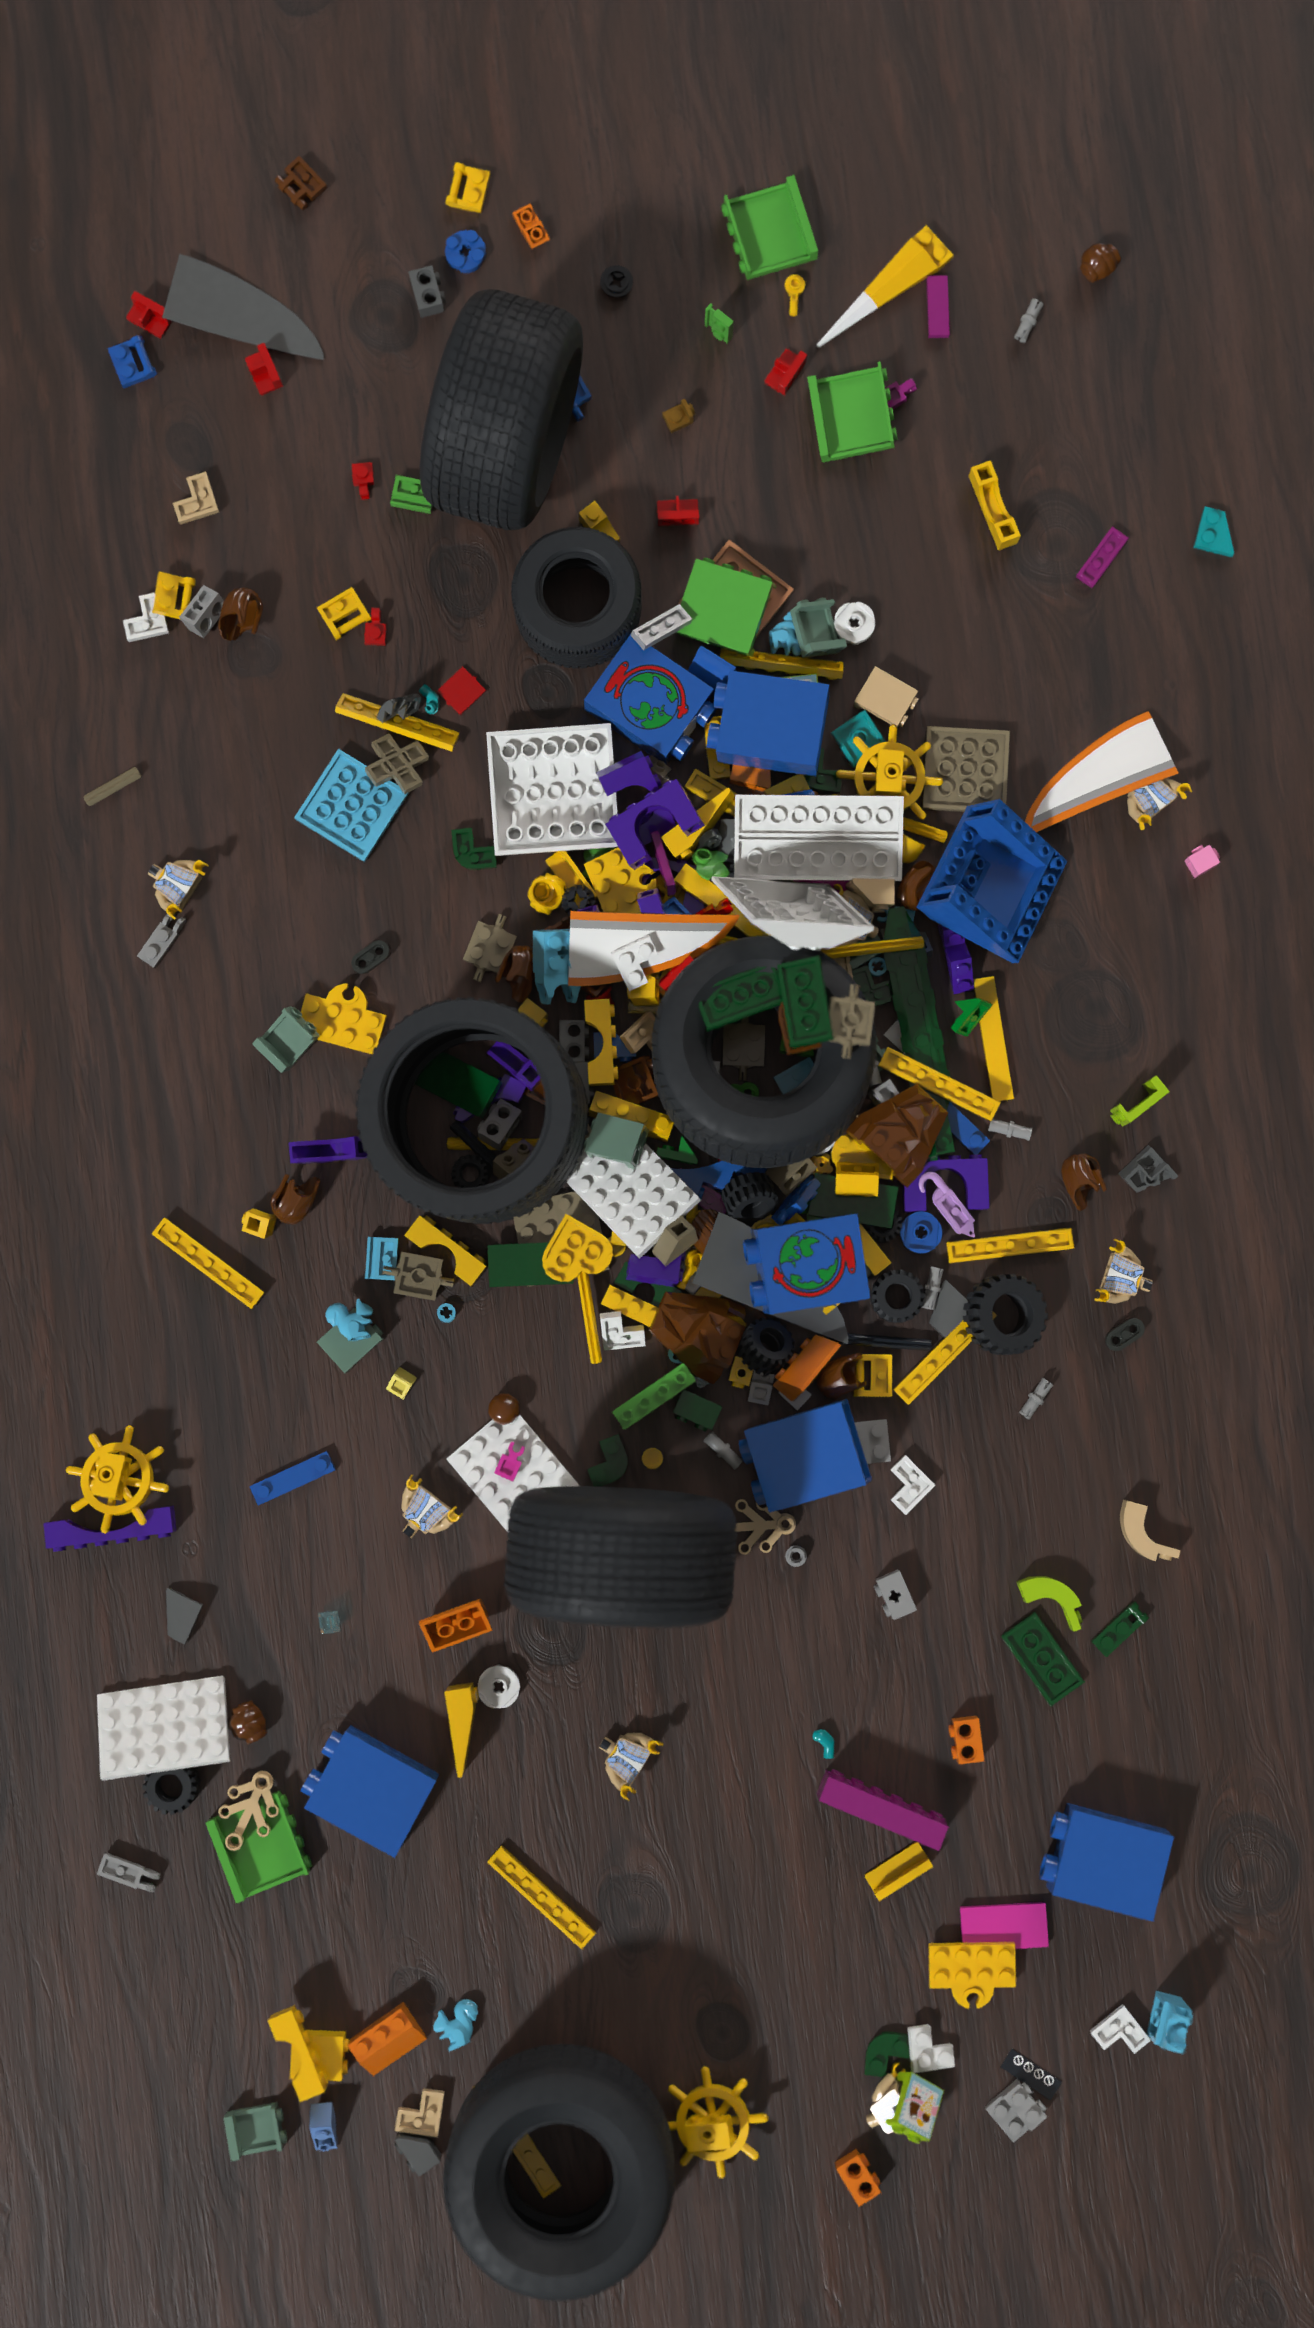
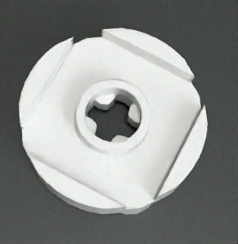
(866, 622)
(486, 1686)

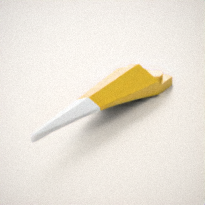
(912, 264)

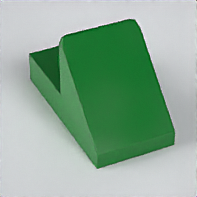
(972, 1013)
(684, 1154)

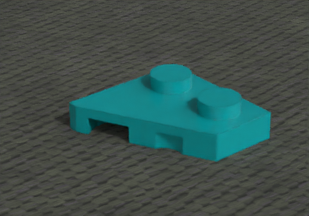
(1214, 533)

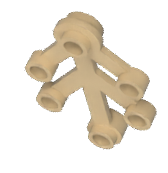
(759, 1526)
(251, 1807)

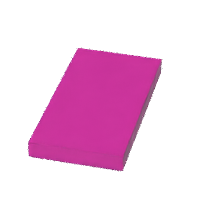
(1016, 1923)

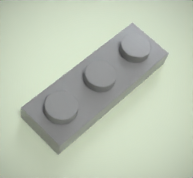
(661, 627)

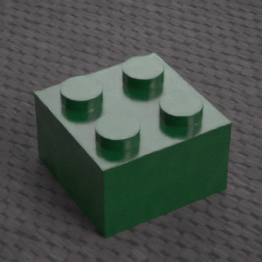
(696, 1409)

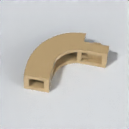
(1132, 1526)

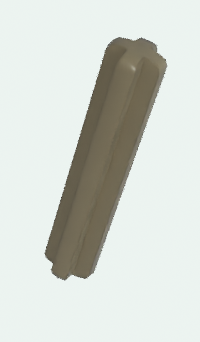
(112, 786)

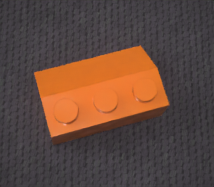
(805, 1366)
(456, 1625)
(386, 2039)

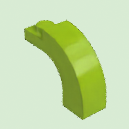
(1046, 1587)

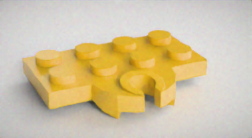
(617, 882)
(343, 1020)
(972, 1969)

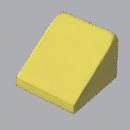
(401, 1383)

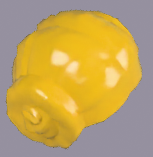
(546, 893)

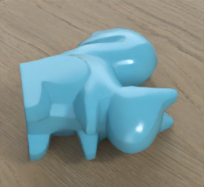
(784, 636)
(350, 1325)
(459, 2029)

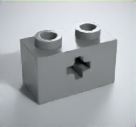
(904, 1603)

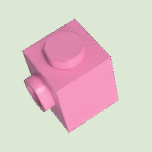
(1202, 860)

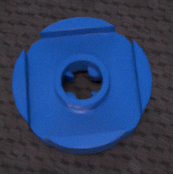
(461, 240)
(928, 1241)

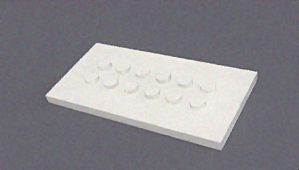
(818, 837)

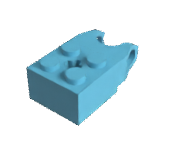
(552, 964)
(1169, 2022)

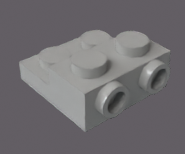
(874, 1440)
(1016, 2110)

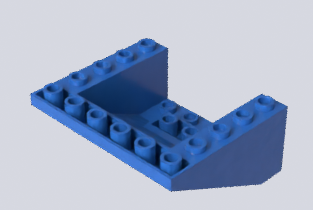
(993, 880)

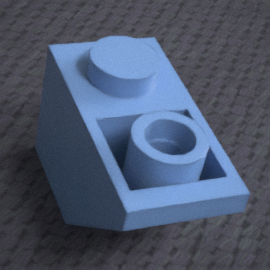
(323, 2126)

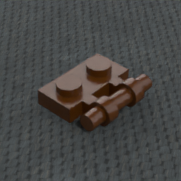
(306, 179)

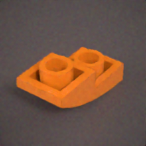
(530, 226)

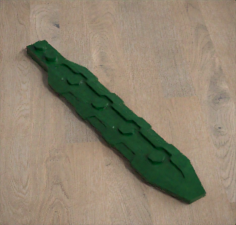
(916, 1009)

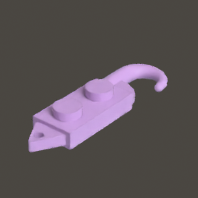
(949, 1205)

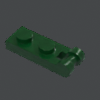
(1119, 1629)

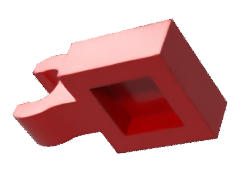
(362, 477)
(375, 631)
(723, 908)

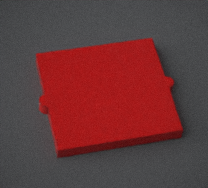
(461, 690)

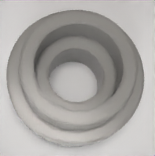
(796, 1563)

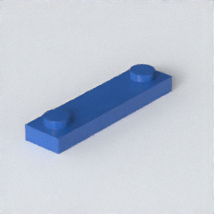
(965, 1131)
(292, 1478)

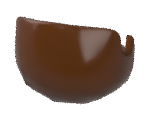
(504, 1408)

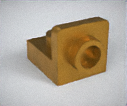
(679, 416)

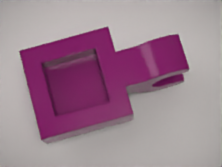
(898, 392)

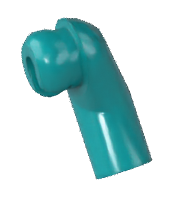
(432, 703)
(826, 1740)

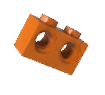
(972, 1739)
(855, 2178)

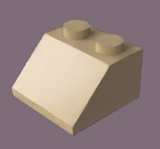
(876, 893)

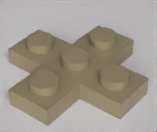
(396, 763)

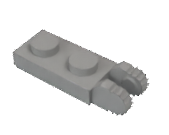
(160, 941)
(126, 1872)

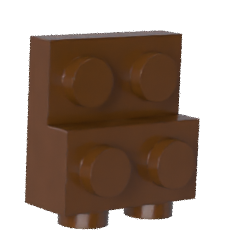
(636, 1081)

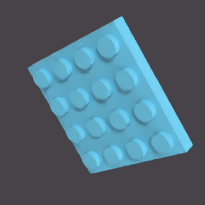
(349, 807)

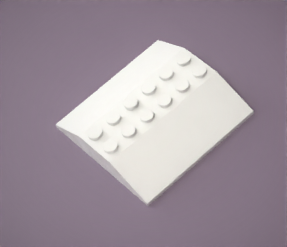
(549, 789)
(796, 911)

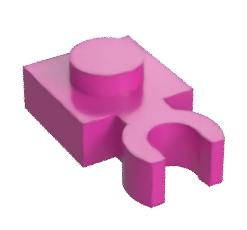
(508, 1464)

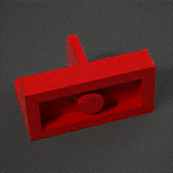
(148, 315)
(263, 370)
(786, 370)
(677, 512)

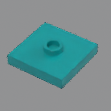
(861, 726)

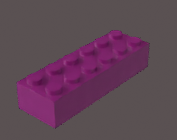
(882, 1810)

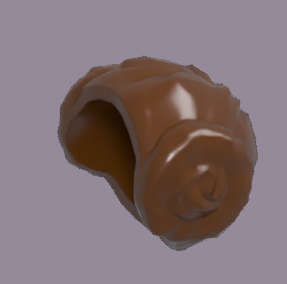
(1099, 261)
(247, 1722)

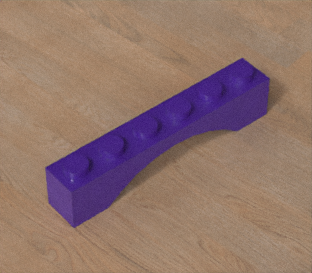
(67, 1533)

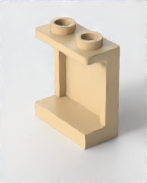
(886, 697)

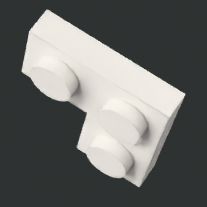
(147, 625)
(629, 959)
(620, 1337)
(915, 1486)
(1117, 2025)
(924, 2055)

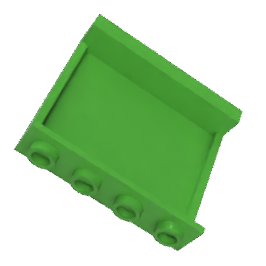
(770, 229)
(852, 413)
(725, 606)
(653, 1396)
(260, 1860)

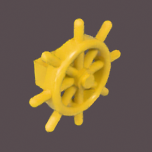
(889, 764)
(112, 1478)
(711, 2131)

